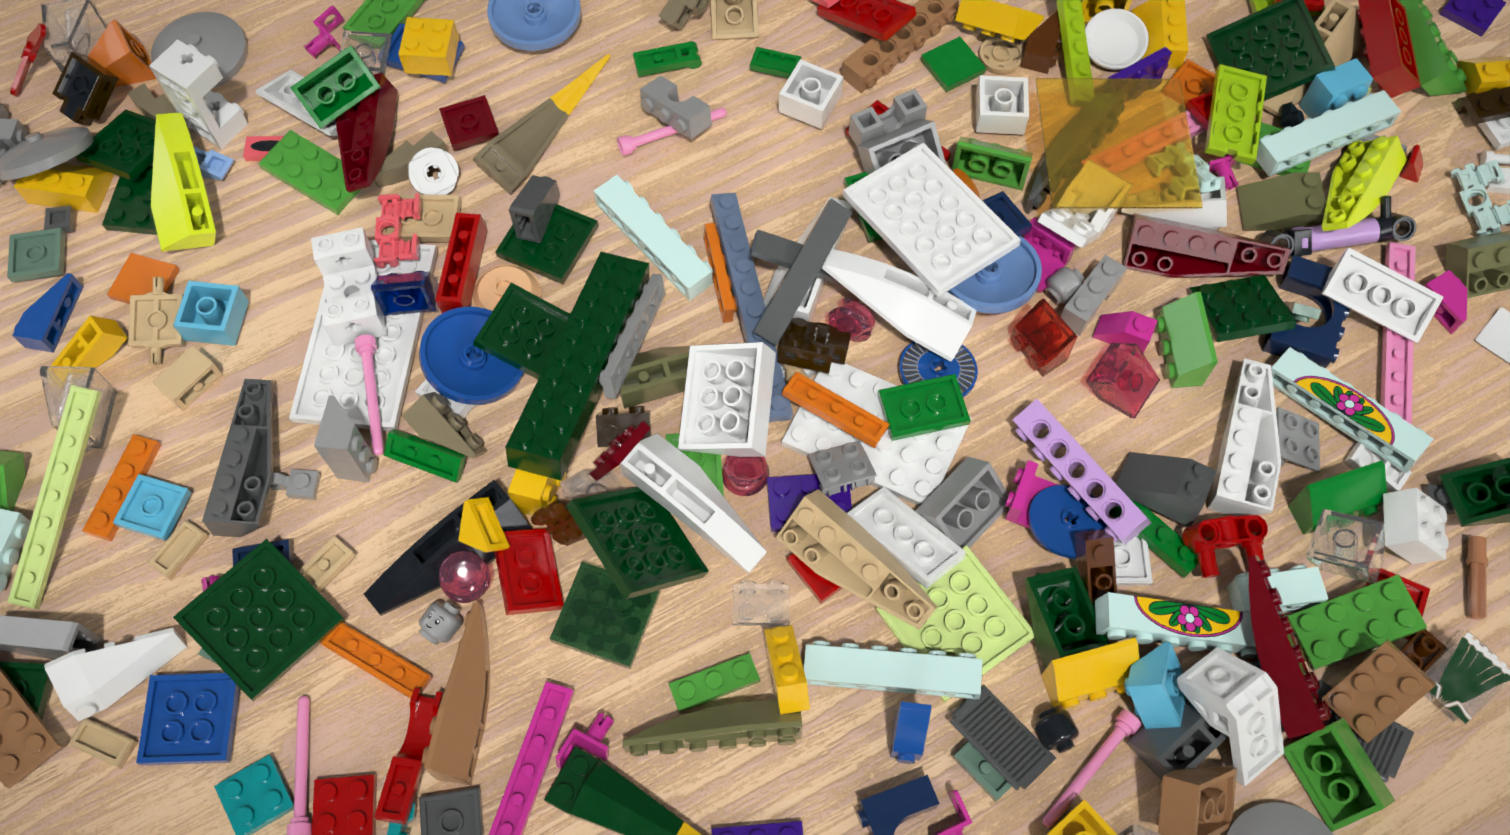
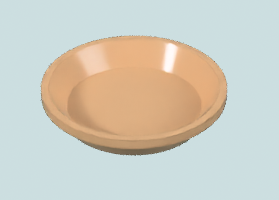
(495, 281)

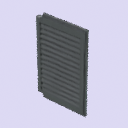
(1002, 739)
(1385, 749)

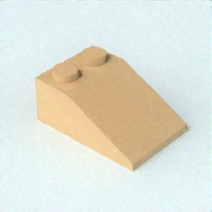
(734, 19)

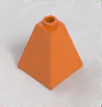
(122, 55)

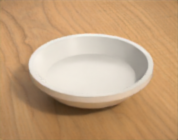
(1116, 39)

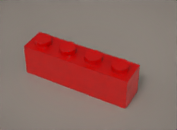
(461, 262)

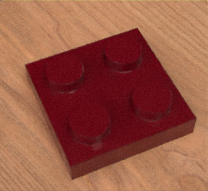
(469, 122)
(618, 450)

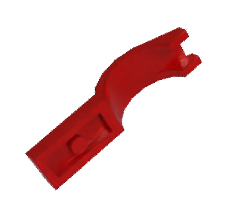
(407, 765)

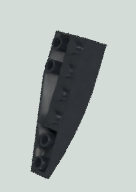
(418, 567)

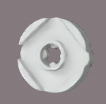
(438, 159)

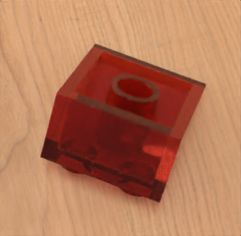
(1043, 338)

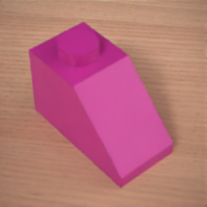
(1453, 307)
(1125, 328)

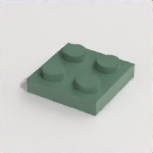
(36, 254)

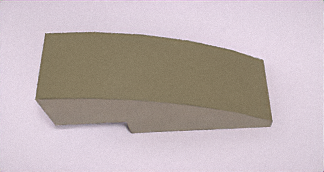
(679, 11)
(150, 106)
(396, 164)

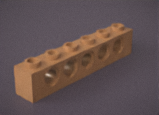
(879, 56)

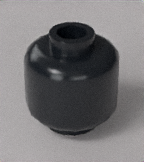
(1056, 729)

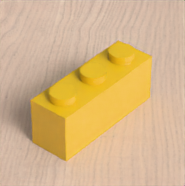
(786, 670)

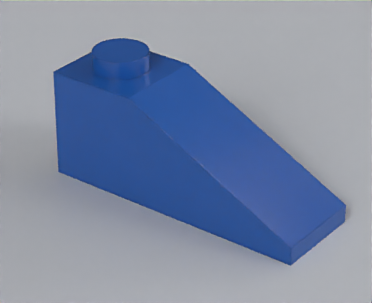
(47, 317)
(909, 732)

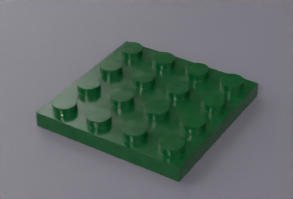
(1274, 43)
(637, 541)
(259, 619)

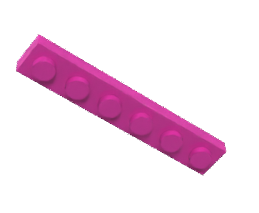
(532, 760)

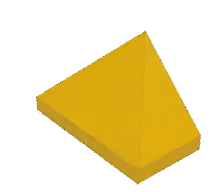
(481, 526)

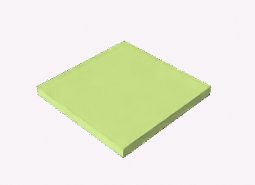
(969, 618)

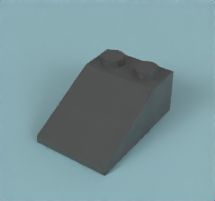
(1167, 484)

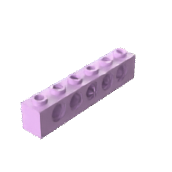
(1131, 520)

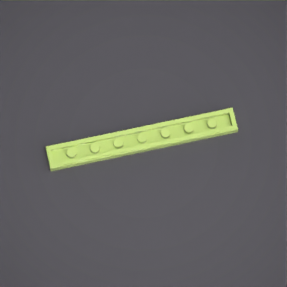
(54, 497)

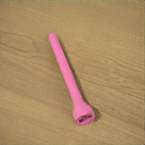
(628, 143)
(366, 348)
(1125, 725)
(300, 823)

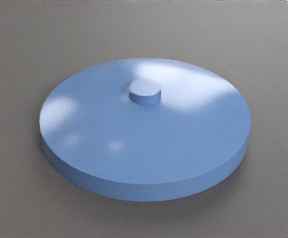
(533, 23)
(1004, 283)

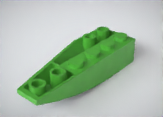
(1433, 58)

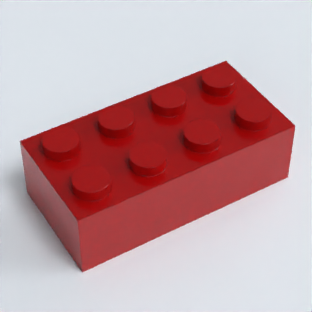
(1388, 45)

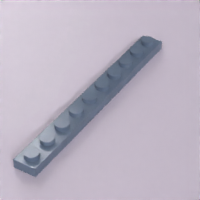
(746, 288)

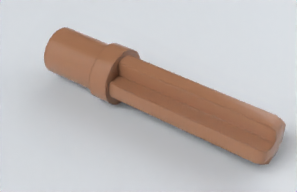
(1477, 577)

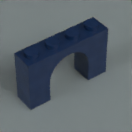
(1316, 343)
(890, 808)

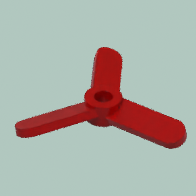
(28, 55)

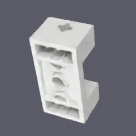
(187, 82)
(348, 266)

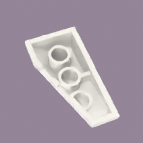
(1211, 216)
(103, 676)

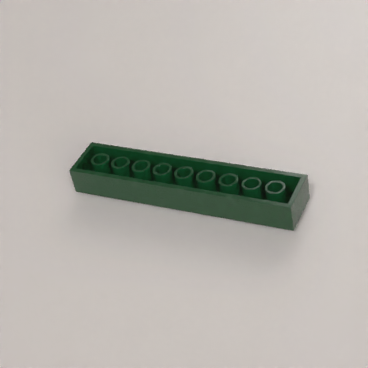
(570, 379)

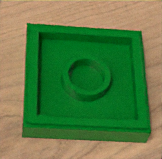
(953, 64)

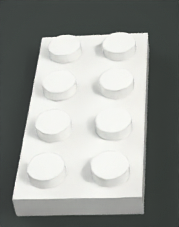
(908, 537)

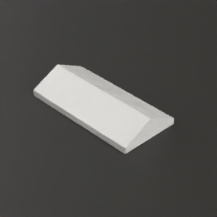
(280, 94)
(1381, 295)

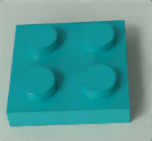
(255, 796)

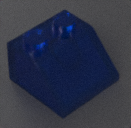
(405, 293)

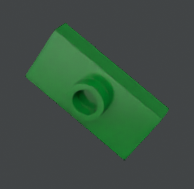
(773, 62)

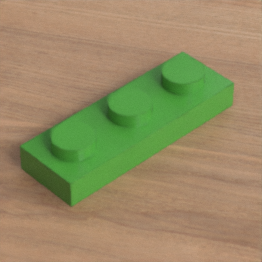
(714, 682)

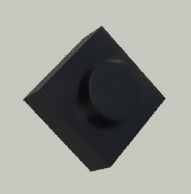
(1291, 115)

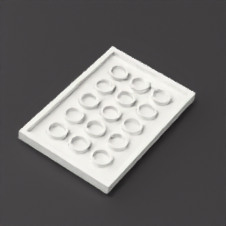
(931, 219)
(906, 467)

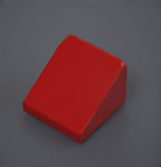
(1413, 165)

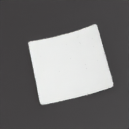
(1497, 334)

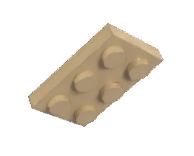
(436, 219)

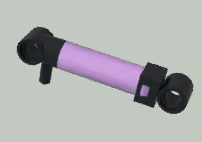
(1308, 239)

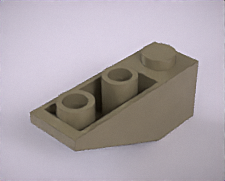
(438, 423)

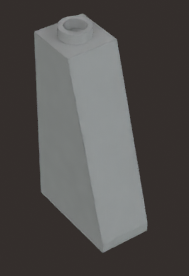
(45, 637)

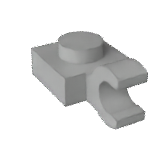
(299, 485)

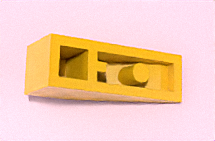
(92, 344)

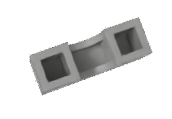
(662, 101)
(904, 110)
(1092, 293)

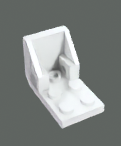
(1078, 224)
(1241, 705)

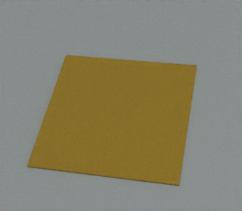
(1117, 143)

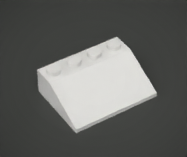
(727, 399)

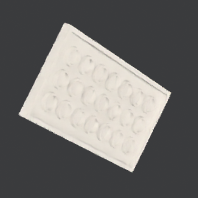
(340, 369)

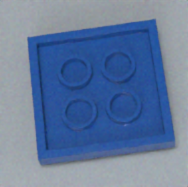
(188, 719)

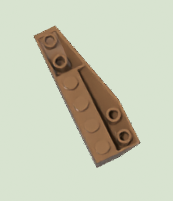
(463, 708)

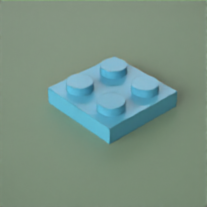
(152, 507)

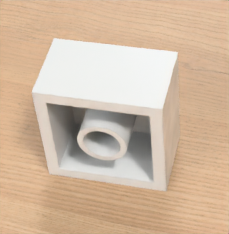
(810, 94)
(1002, 105)
(1415, 526)

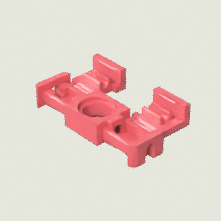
(392, 245)

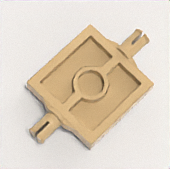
(153, 320)

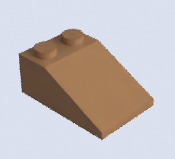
(1196, 801)

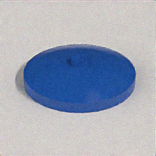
(457, 366)

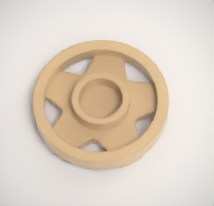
(1000, 56)

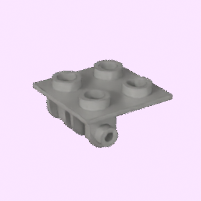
(1298, 439)
(841, 467)

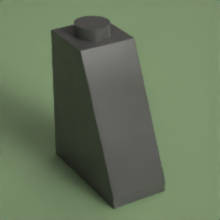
(534, 208)

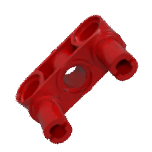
(1224, 533)

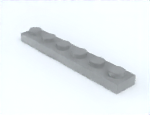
(632, 336)

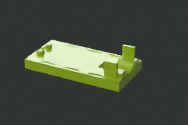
(1234, 114)

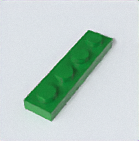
(1164, 542)

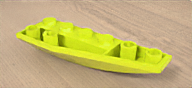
(1361, 180)
(178, 190)

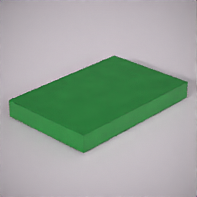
(923, 407)

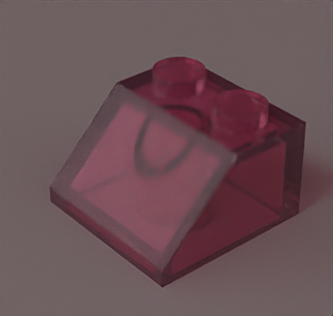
(1123, 378)

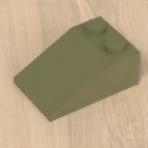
(1282, 202)

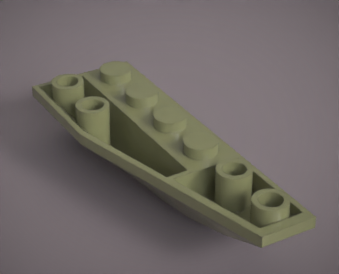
(1481, 262)
(656, 375)
(719, 726)

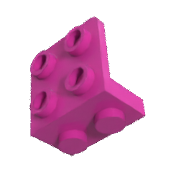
(1051, 248)
(1027, 488)

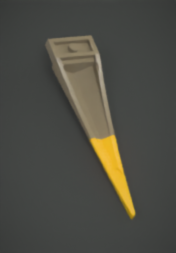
(518, 148)

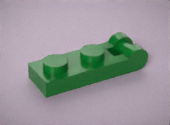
(667, 58)

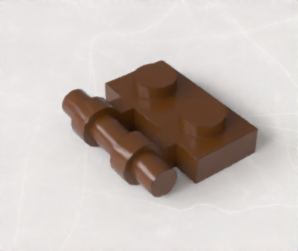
(559, 522)

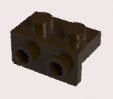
(1486, 105)
(612, 422)

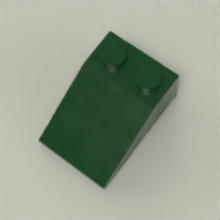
(1480, 493)
(1062, 615)

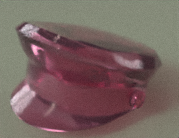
(853, 319)
(745, 474)
(464, 577)

